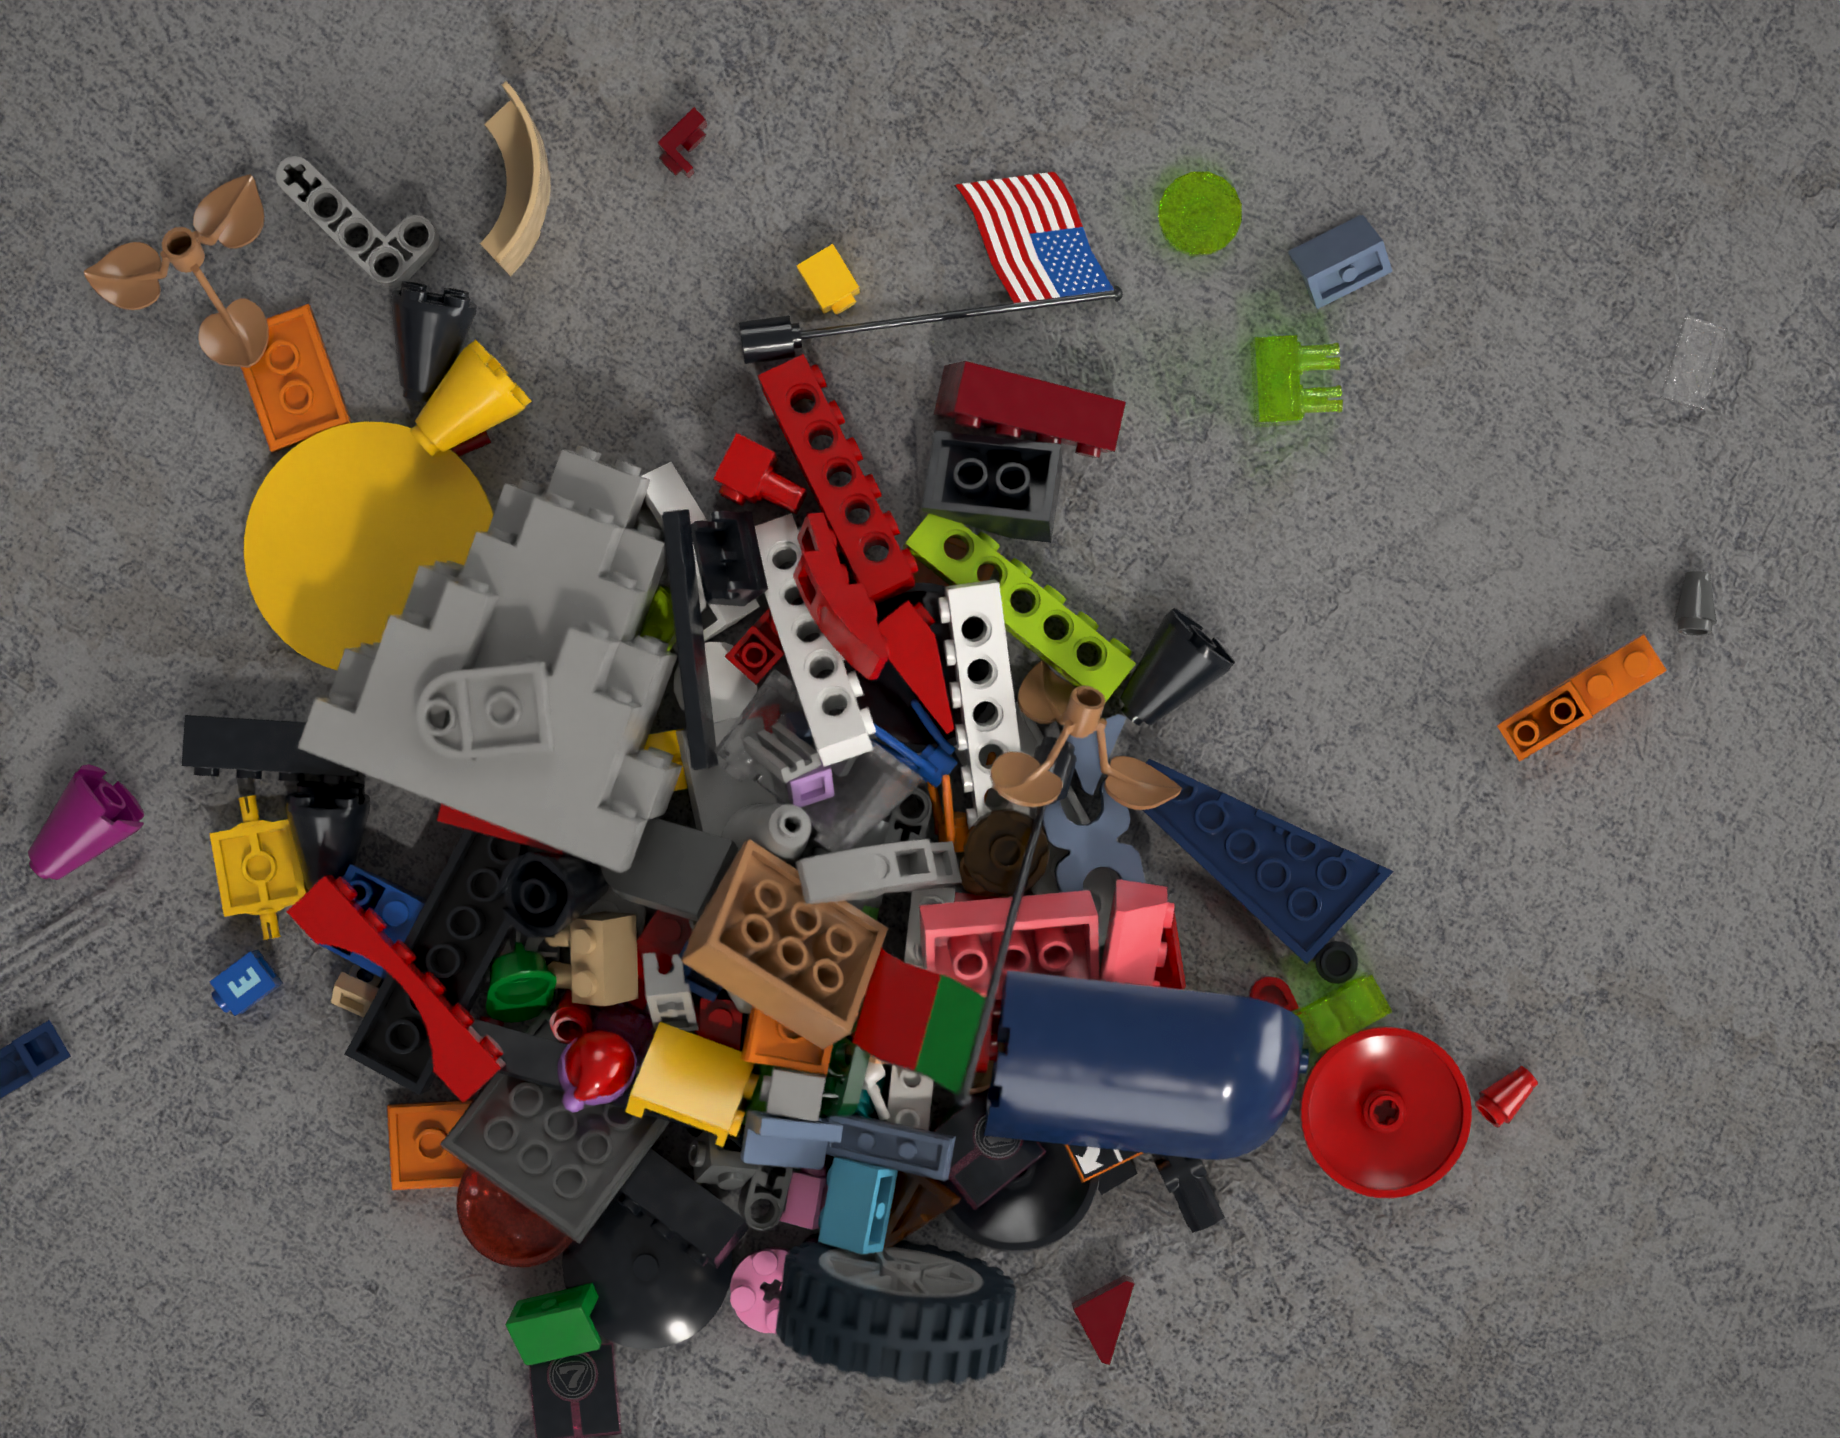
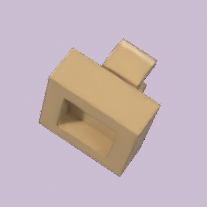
(354, 993)

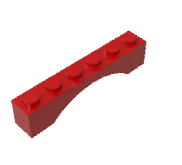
(458, 1051)

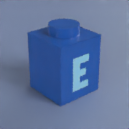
(244, 983)

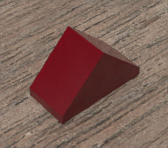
(1103, 1315)

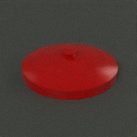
(1385, 1112)

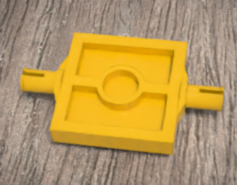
(257, 867)

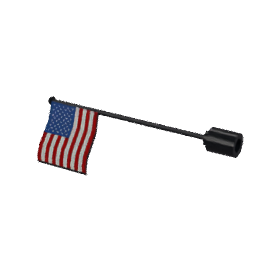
(1030, 243)

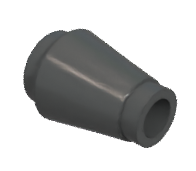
(1696, 605)

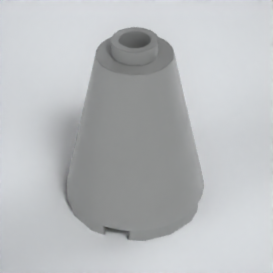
(775, 827)

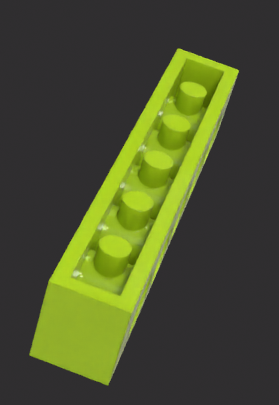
(1028, 628)

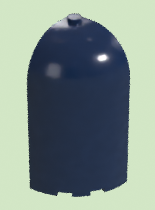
(1141, 1067)

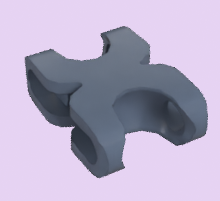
(1092, 844)

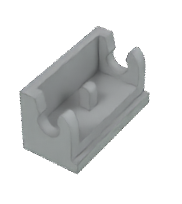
(668, 995)

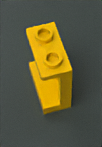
(693, 1082)

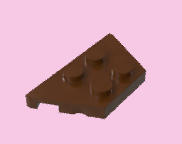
(914, 1203)

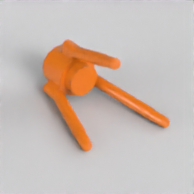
(951, 825)

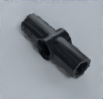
(1191, 1190)

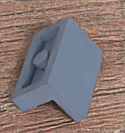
(1341, 261)
(787, 1140)

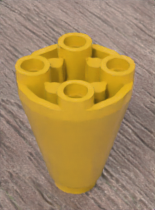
(468, 401)

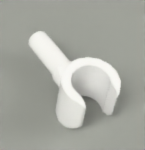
(873, 1075)

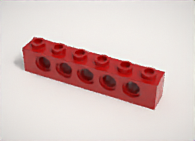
(799, 381)

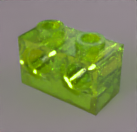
(1343, 1012)

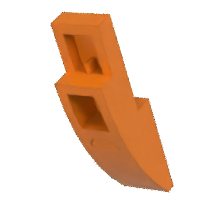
(1581, 697)

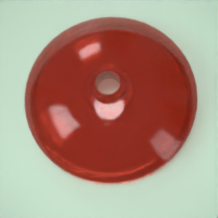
(504, 1228)

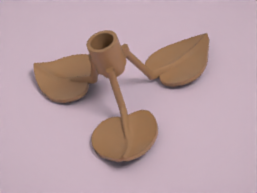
(131, 271)
(1050, 699)

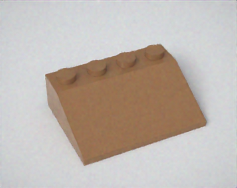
(785, 955)

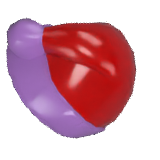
(595, 1069)

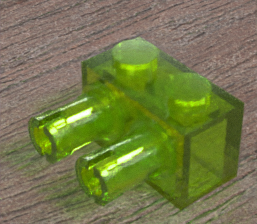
(1276, 380)

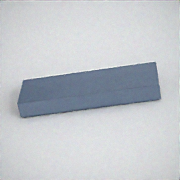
(893, 1146)

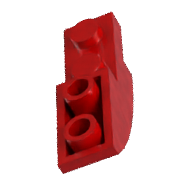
(836, 606)

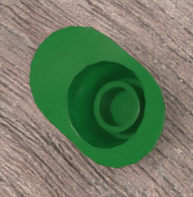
(519, 986)

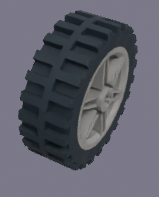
(896, 1312)

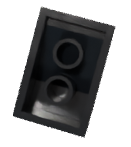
(995, 484)

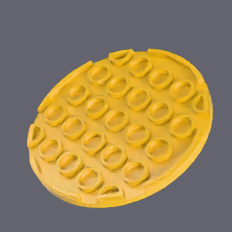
(348, 527)

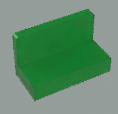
(554, 1325)

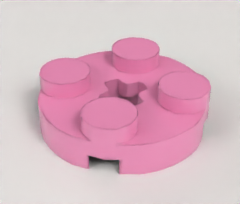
(746, 1291)

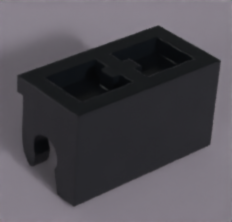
(729, 558)

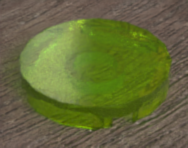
(1199, 213)

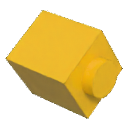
(829, 280)

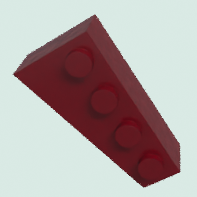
(1029, 407)

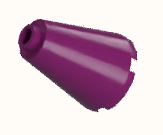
(84, 824)

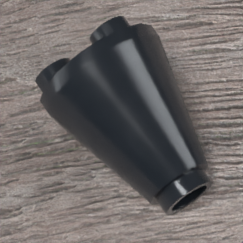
(428, 335)
(327, 827)

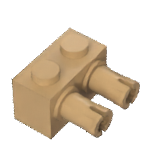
(602, 958)

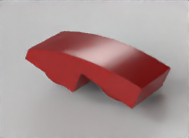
(757, 649)

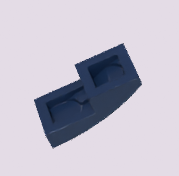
(30, 1057)

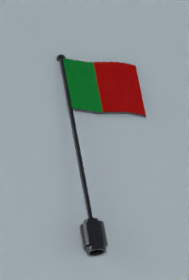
(929, 1018)

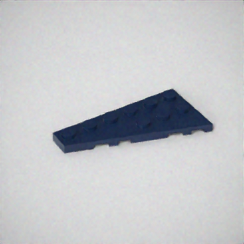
(1273, 868)

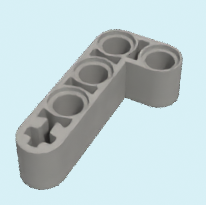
(349, 218)

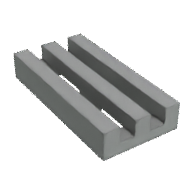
(789, 750)

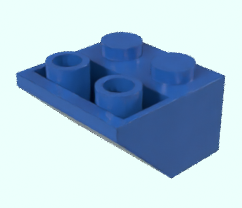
(390, 901)

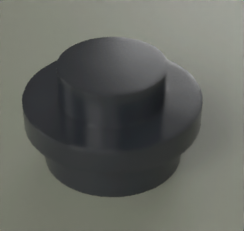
(1336, 962)

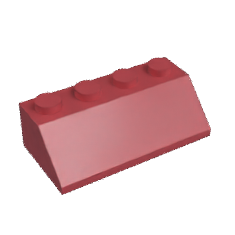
(1135, 933)
(1050, 937)

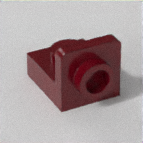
(685, 134)

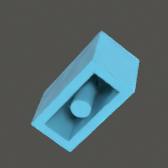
(857, 1206)

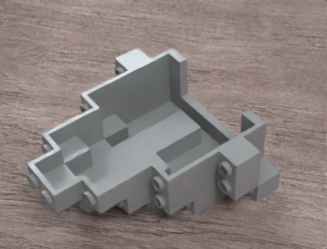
(548, 584)

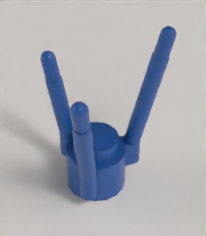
(932, 761)

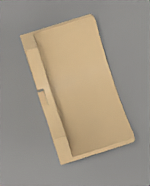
(526, 187)

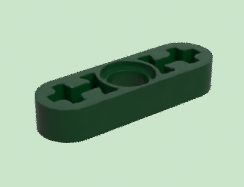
(851, 1086)

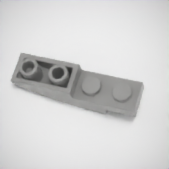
(878, 870)

